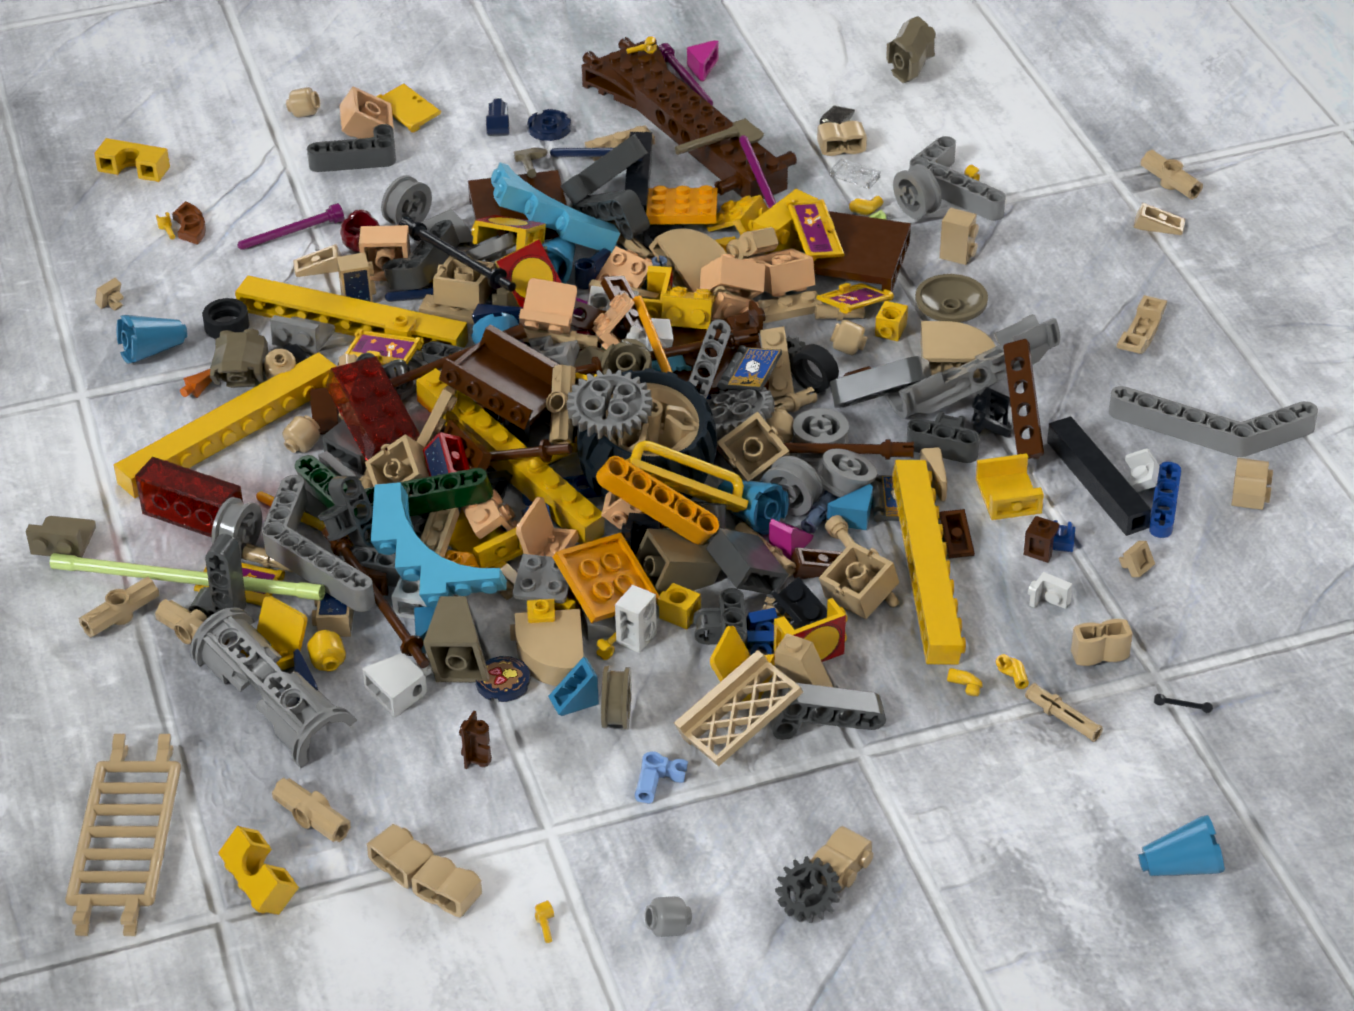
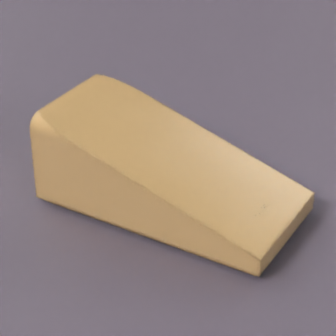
(1158, 220)
(318, 262)
(935, 464)

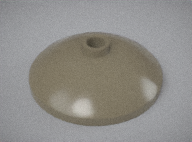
(951, 298)

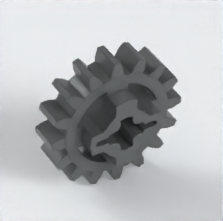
(813, 901)

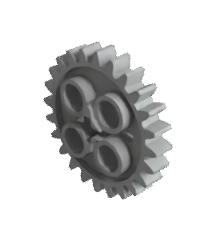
(736, 406)
(626, 409)

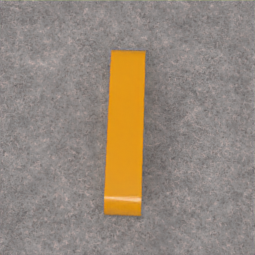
(657, 500)

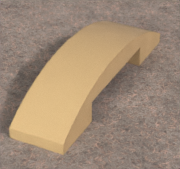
(1143, 326)

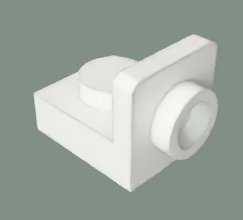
(1143, 470)
(1051, 590)

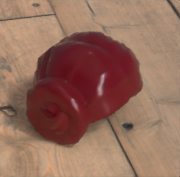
(351, 228)

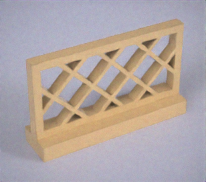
(726, 697)

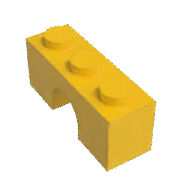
(116, 155)
(265, 884)

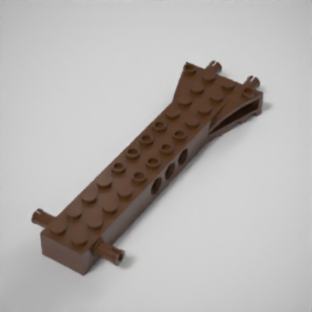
(683, 115)

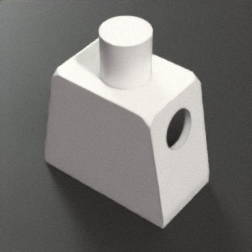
(396, 682)

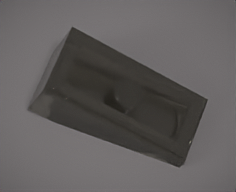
(837, 115)

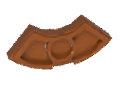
(191, 222)

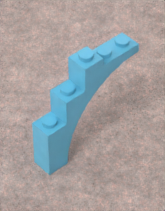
(569, 223)
(438, 576)

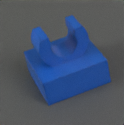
(1064, 538)
(761, 619)
(760, 640)

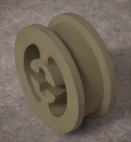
(616, 697)

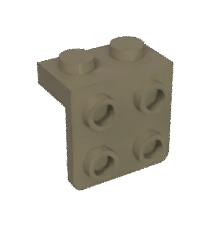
(60, 536)

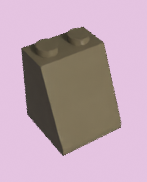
(676, 560)
(454, 643)

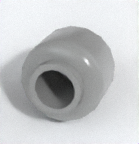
(668, 916)

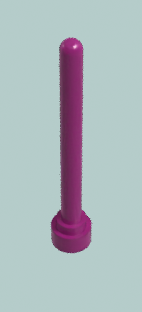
(669, 57)
(758, 173)
(333, 214)

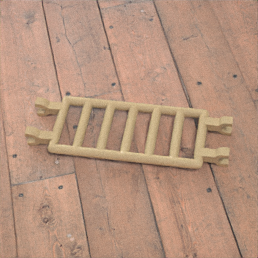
(131, 901)

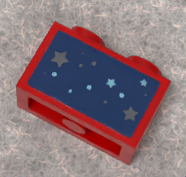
(445, 455)

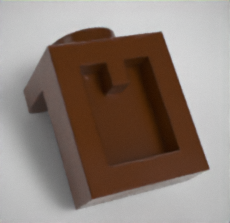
(752, 318)
(1040, 539)

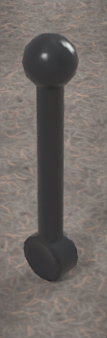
(1159, 699)

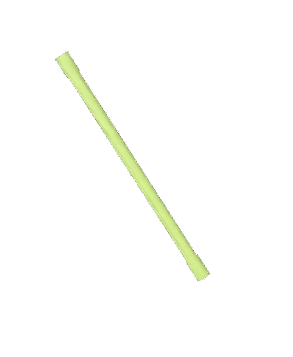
(73, 563)

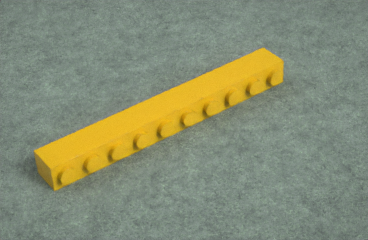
(346, 313)
(230, 421)
(566, 504)
(927, 563)

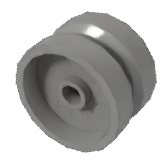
(493, 248)

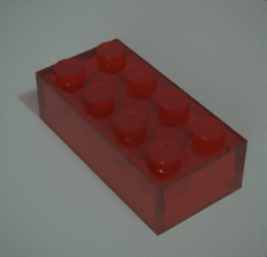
(369, 405)
(182, 495)

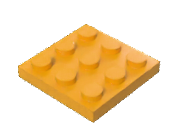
(682, 205)
(601, 574)

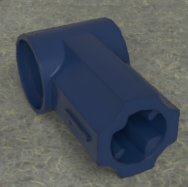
(497, 119)
(589, 268)

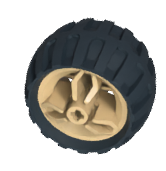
(678, 421)

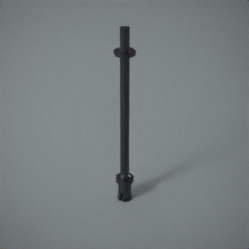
(496, 278)

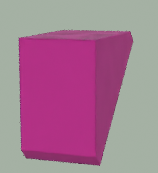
(702, 58)
(787, 537)

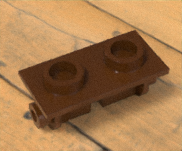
(475, 742)

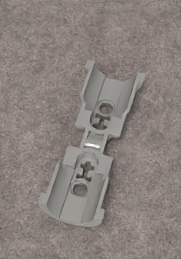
(958, 382)
(291, 724)

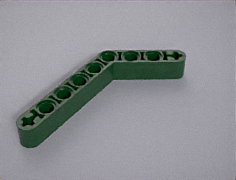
(424, 494)

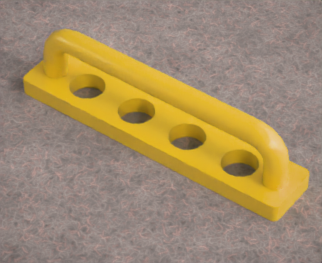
(688, 486)

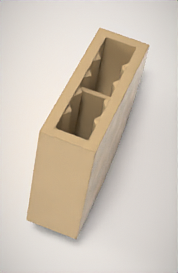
(686, 254)
(952, 344)
(549, 647)

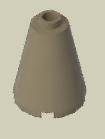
(626, 356)

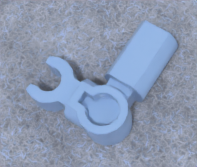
(656, 767)

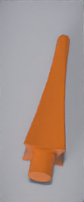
(196, 384)

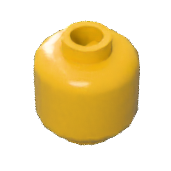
(326, 650)

